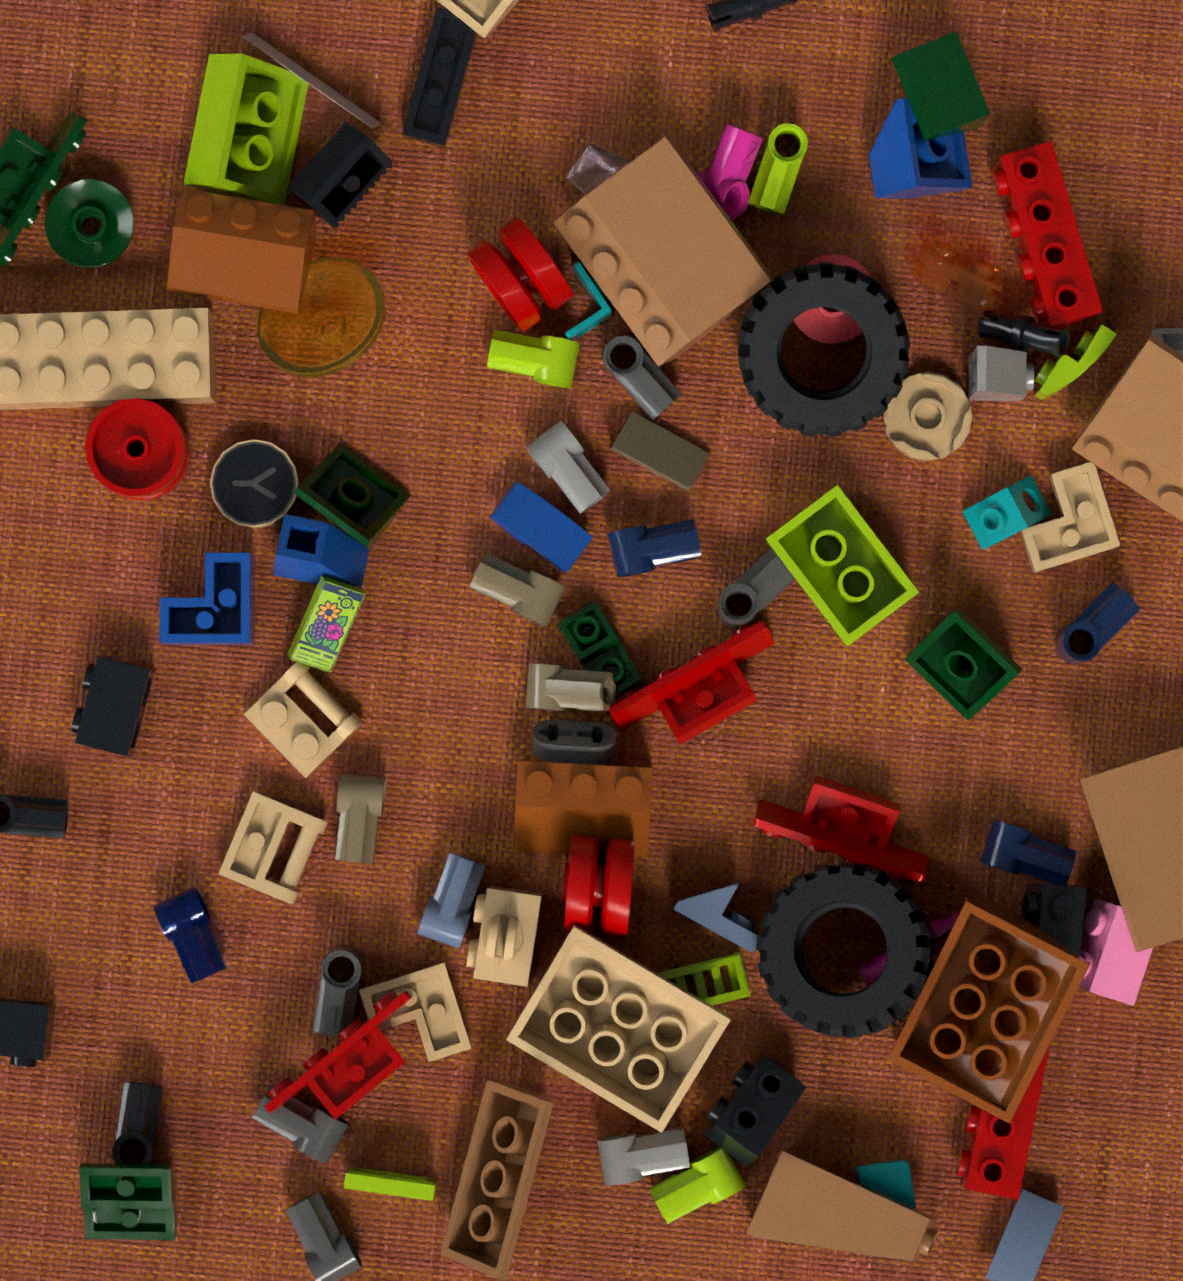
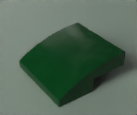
(128, 1201)

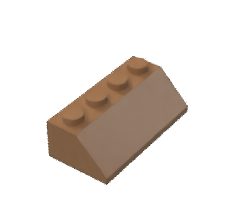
(497, 1177)

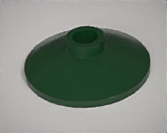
(77, 205)

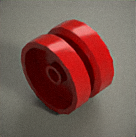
(525, 271)
(137, 423)
(598, 886)

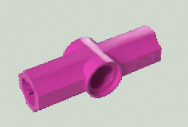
(730, 170)

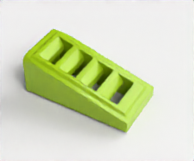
(735, 971)

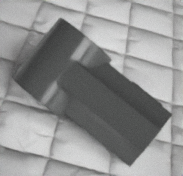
(643, 379)
(758, 586)
(337, 995)
(308, 1126)
(328, 1250)

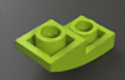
(1062, 372)

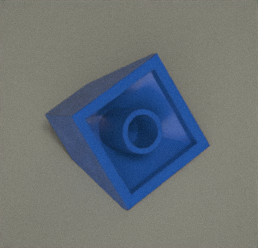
(910, 166)

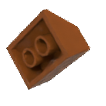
(241, 250)
(581, 800)

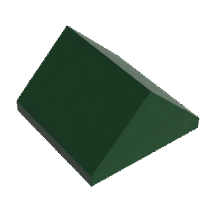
(941, 87)
(353, 495)
(963, 663)

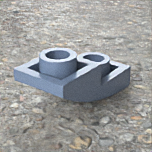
(1025, 1239)

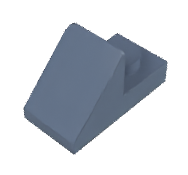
(707, 910)

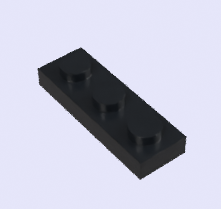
(440, 80)

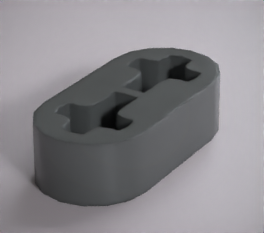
(574, 742)

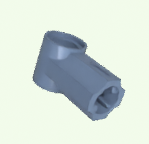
(449, 910)

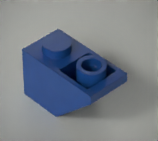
(317, 549)

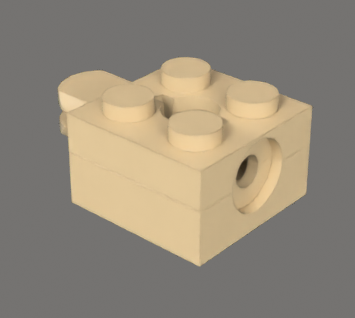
(506, 935)

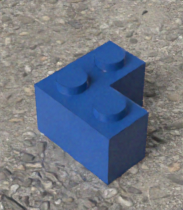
(224, 614)

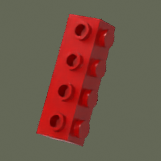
(1047, 236)
(1000, 1149)

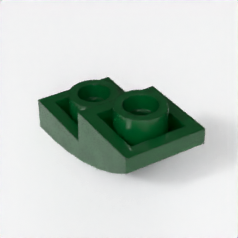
(599, 647)

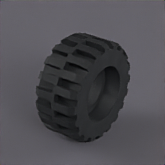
(863, 396)
(784, 937)

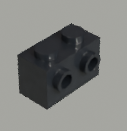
(1057, 912)
(753, 1110)

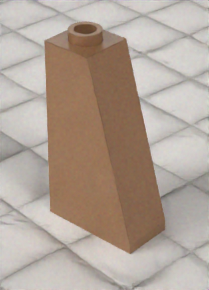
(830, 1211)

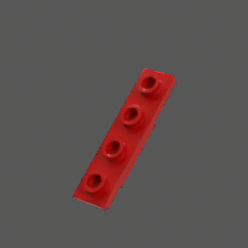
(700, 690)
(846, 824)
(352, 1067)

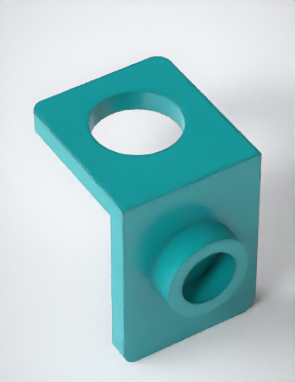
(597, 297)
(1006, 513)

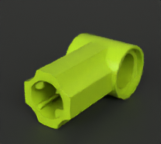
(777, 173)
(545, 359)
(707, 1180)

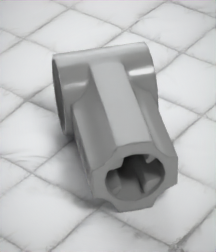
(563, 459)
(630, 1157)

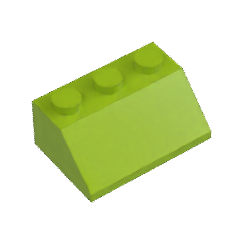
(246, 129)
(842, 565)

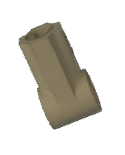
(526, 592)
(560, 688)
(360, 806)

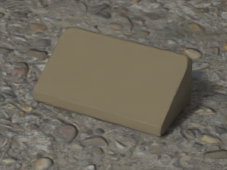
(660, 451)

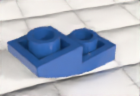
(541, 526)

